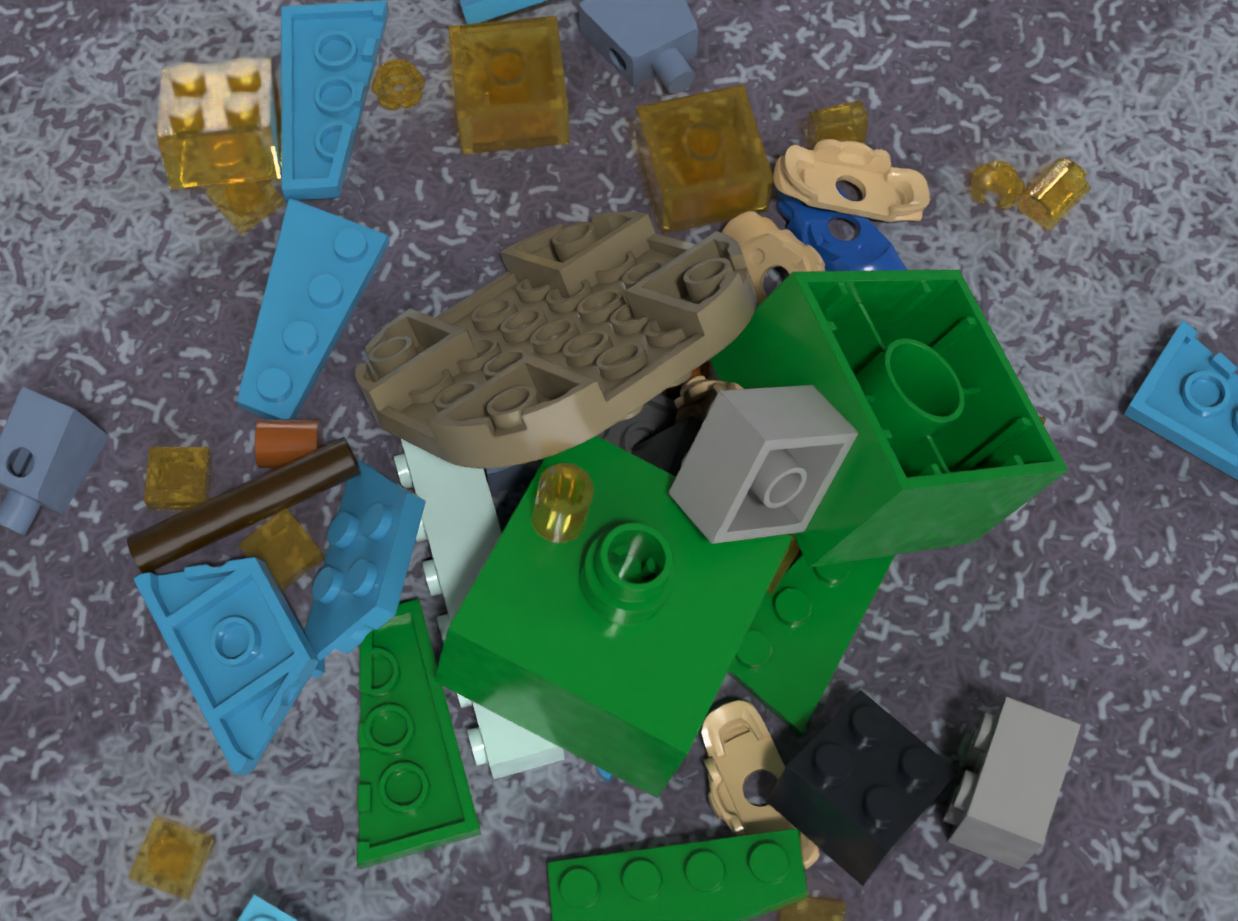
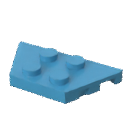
(363, 564)
(234, 649)

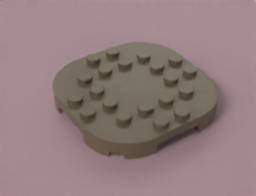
(559, 342)

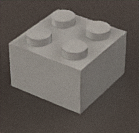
(761, 462)
(1013, 784)

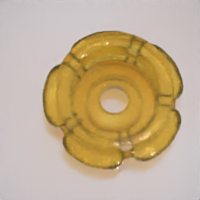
(398, 73)
(998, 178)

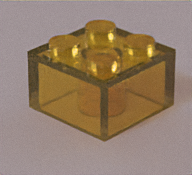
(509, 84)
(220, 123)
(703, 158)

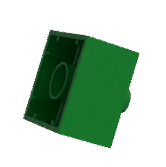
(935, 402)
(614, 633)

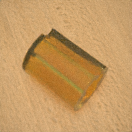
(1054, 193)
(562, 503)

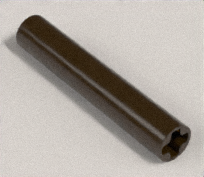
(243, 506)

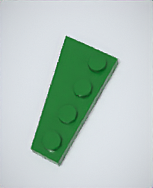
(804, 634)
(410, 761)
(683, 882)

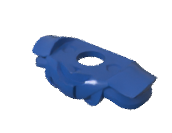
(866, 253)

